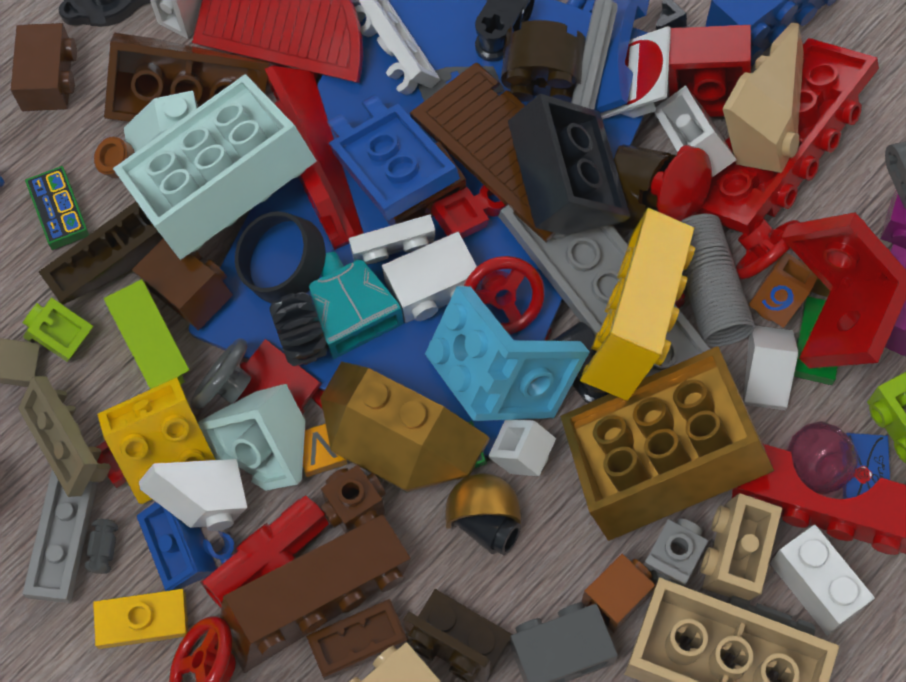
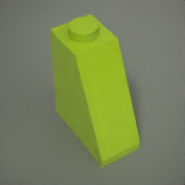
(146, 334)

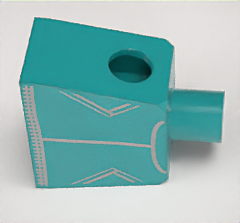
(352, 305)

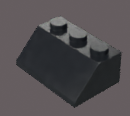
(567, 166)

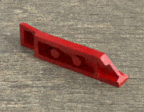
(325, 179)

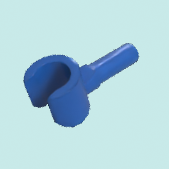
(225, 553)

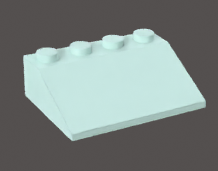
(215, 165)

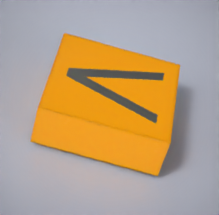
(317, 452)

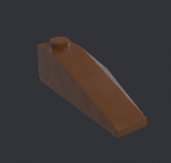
(158, 68)

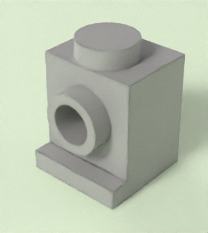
(674, 567)

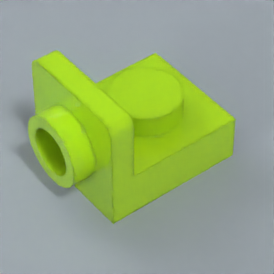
(56, 328)

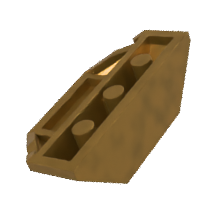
(397, 430)

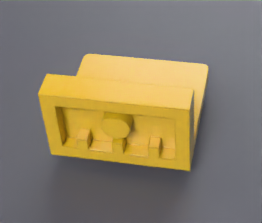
(151, 431)

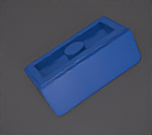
(175, 548)

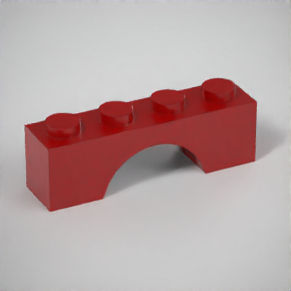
(871, 517)

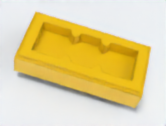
(140, 619)

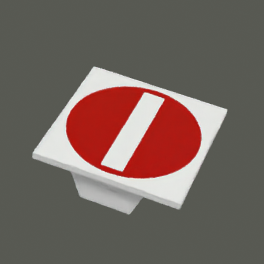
(649, 62)

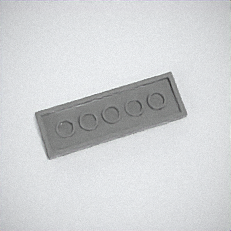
(585, 273)

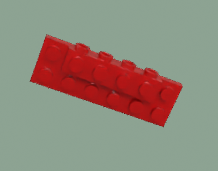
(827, 103)

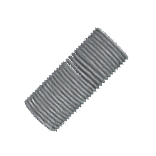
(715, 285)

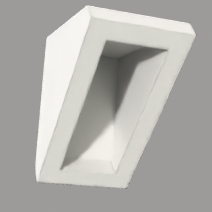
(770, 367)

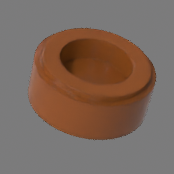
(110, 154)

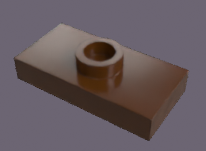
(356, 639)

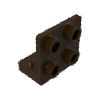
(457, 636)

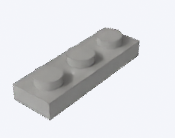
(59, 543)

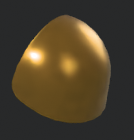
(482, 496)

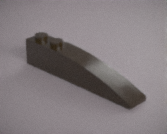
(102, 255)

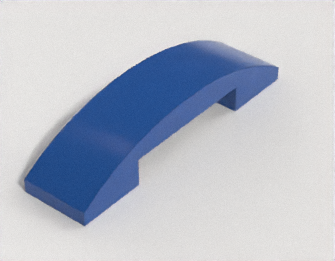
(616, 76)

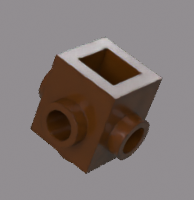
(354, 512)

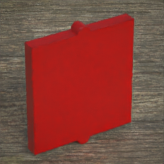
(270, 369)

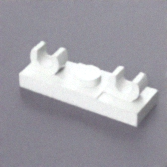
(396, 41)

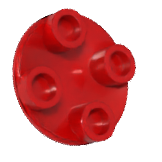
(683, 184)

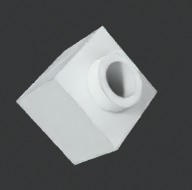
(522, 447)

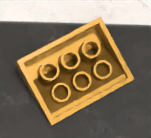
(664, 447)

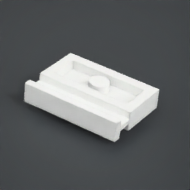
(381, 243)

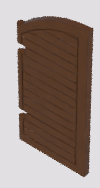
(475, 130)

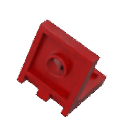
(863, 284)

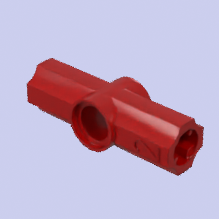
(267, 548)

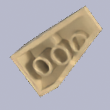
(766, 106)

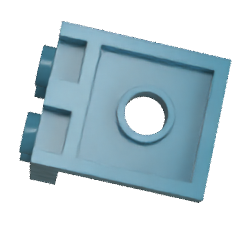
(493, 371)

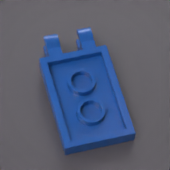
(391, 158)

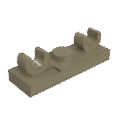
(60, 437)

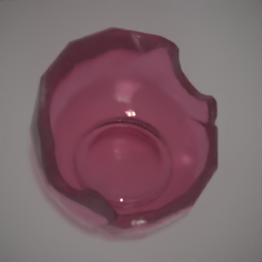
(823, 457)

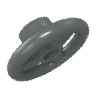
(224, 377)

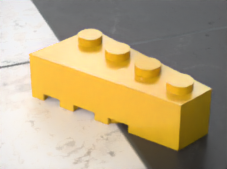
(641, 305)

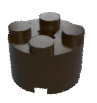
(542, 60)
(636, 171)

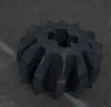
(298, 328)

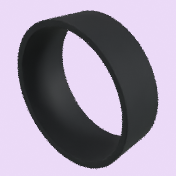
(308, 268)

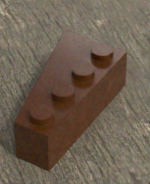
(312, 591)

